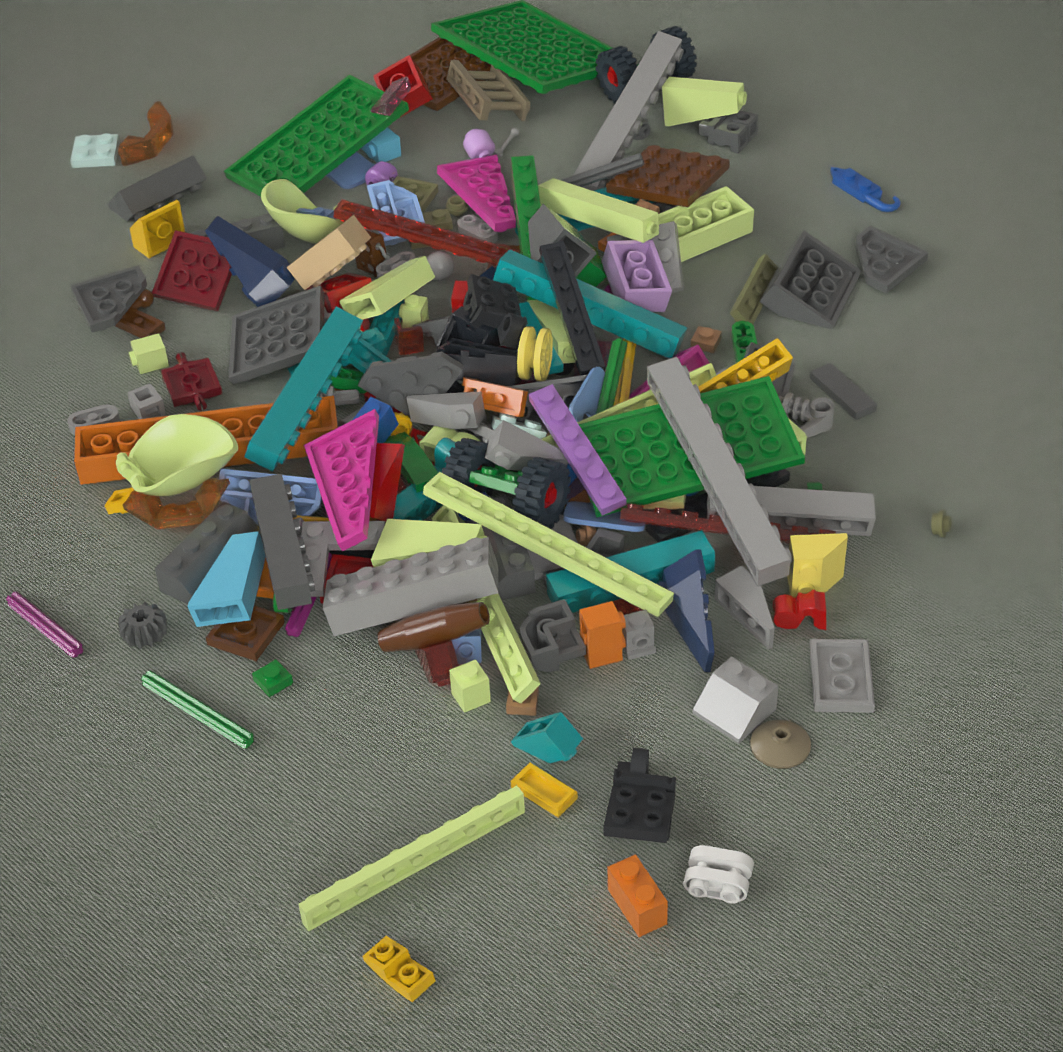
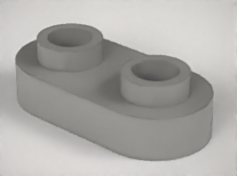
(476, 228)
(93, 416)

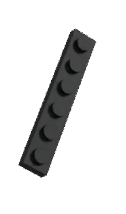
(571, 307)
(699, 505)

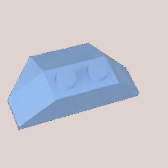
(397, 201)
(304, 492)

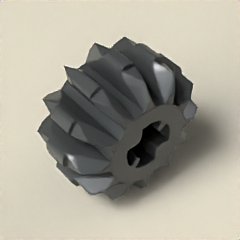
(142, 625)

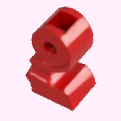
(792, 611)

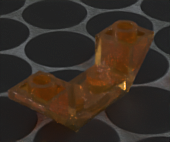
(139, 149)
(151, 511)

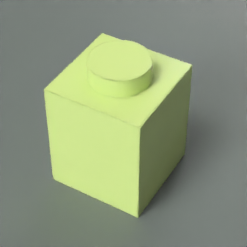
(148, 354)
(470, 685)

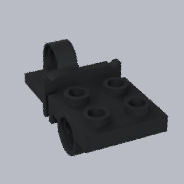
(495, 306)
(640, 802)

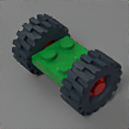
(618, 65)
(538, 488)

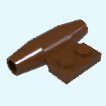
(434, 626)

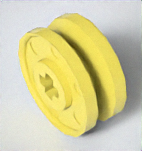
(535, 353)

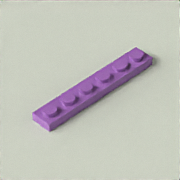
(577, 450)

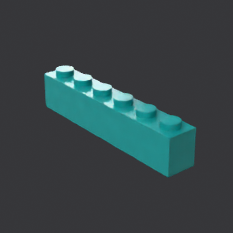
(644, 561)

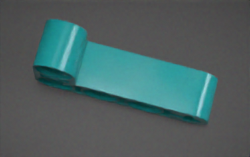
(416, 505)

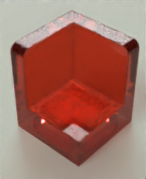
(408, 339)

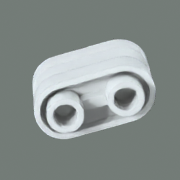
(718, 874)

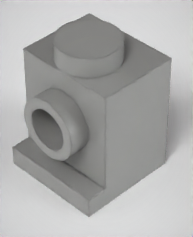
(146, 402)
(639, 635)

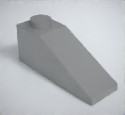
(447, 409)
(514, 447)
(746, 603)

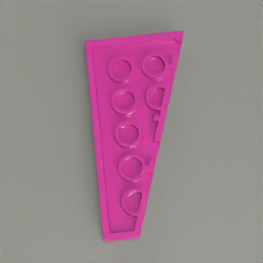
(482, 188)
(344, 474)

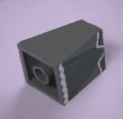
(548, 228)

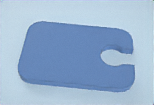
(351, 172)
(588, 395)
(583, 514)

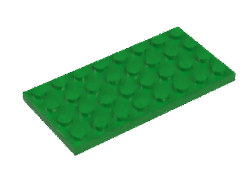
(316, 138)
(653, 466)

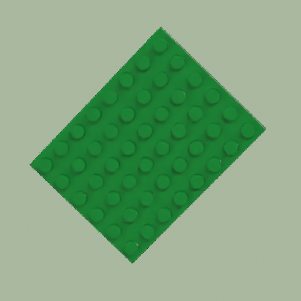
(526, 44)

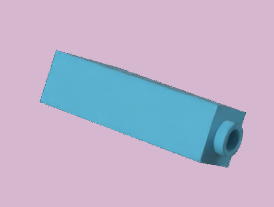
(231, 583)

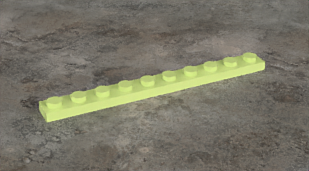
(549, 544)
(502, 636)

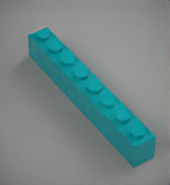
(602, 307)
(304, 390)

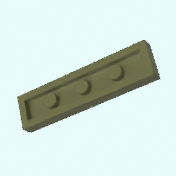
(748, 302)

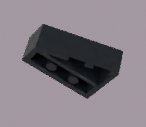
(484, 361)

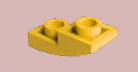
(397, 968)

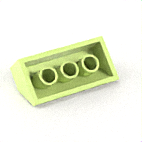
(710, 222)

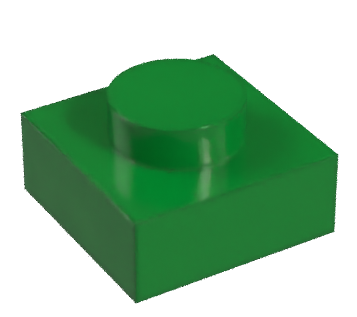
(272, 678)

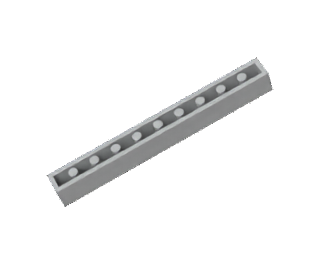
(632, 105)
(719, 472)

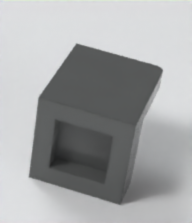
(606, 543)

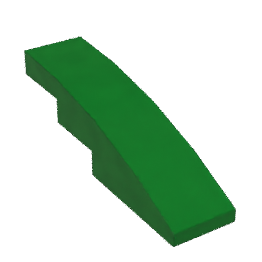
(415, 464)

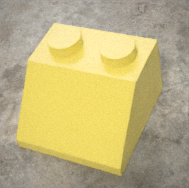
(816, 562)

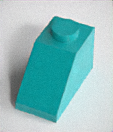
(549, 738)

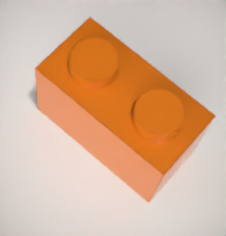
(602, 634)
(637, 895)

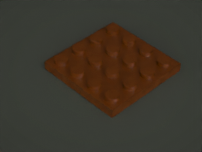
(669, 176)

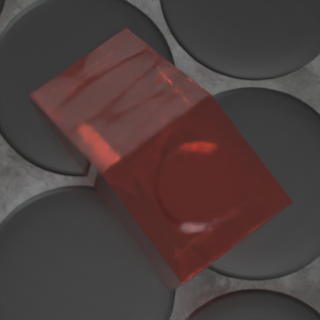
(437, 662)

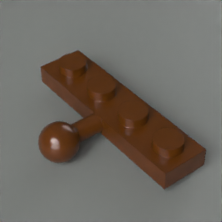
(138, 322)

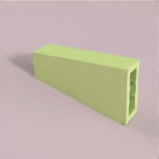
(700, 99)
(388, 289)
(550, 318)
(408, 537)

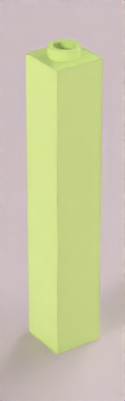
(599, 210)

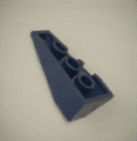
(256, 265)
(690, 606)

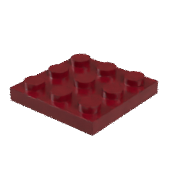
(193, 272)

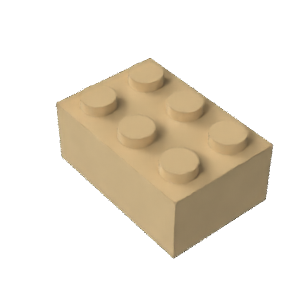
(330, 254)

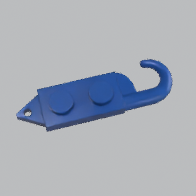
(862, 189)

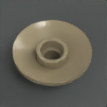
(780, 744)

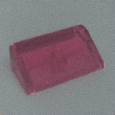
(392, 97)

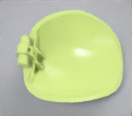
(282, 202)
(177, 455)

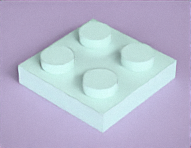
(95, 150)
(529, 426)

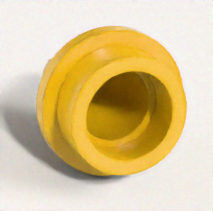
(405, 424)

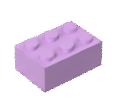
(637, 274)

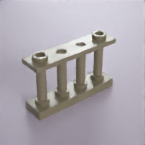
(481, 101)

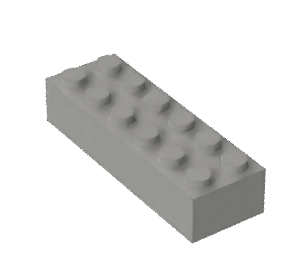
(411, 586)

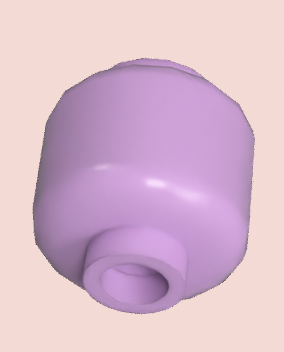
(478, 144)

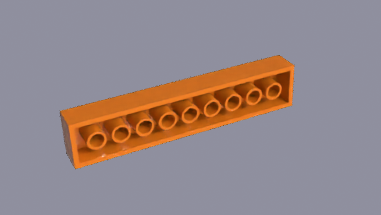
(101, 443)

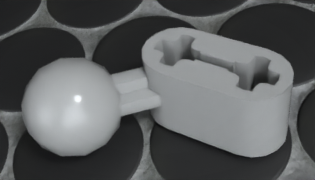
(439, 261)

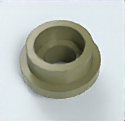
(456, 205)
(941, 523)

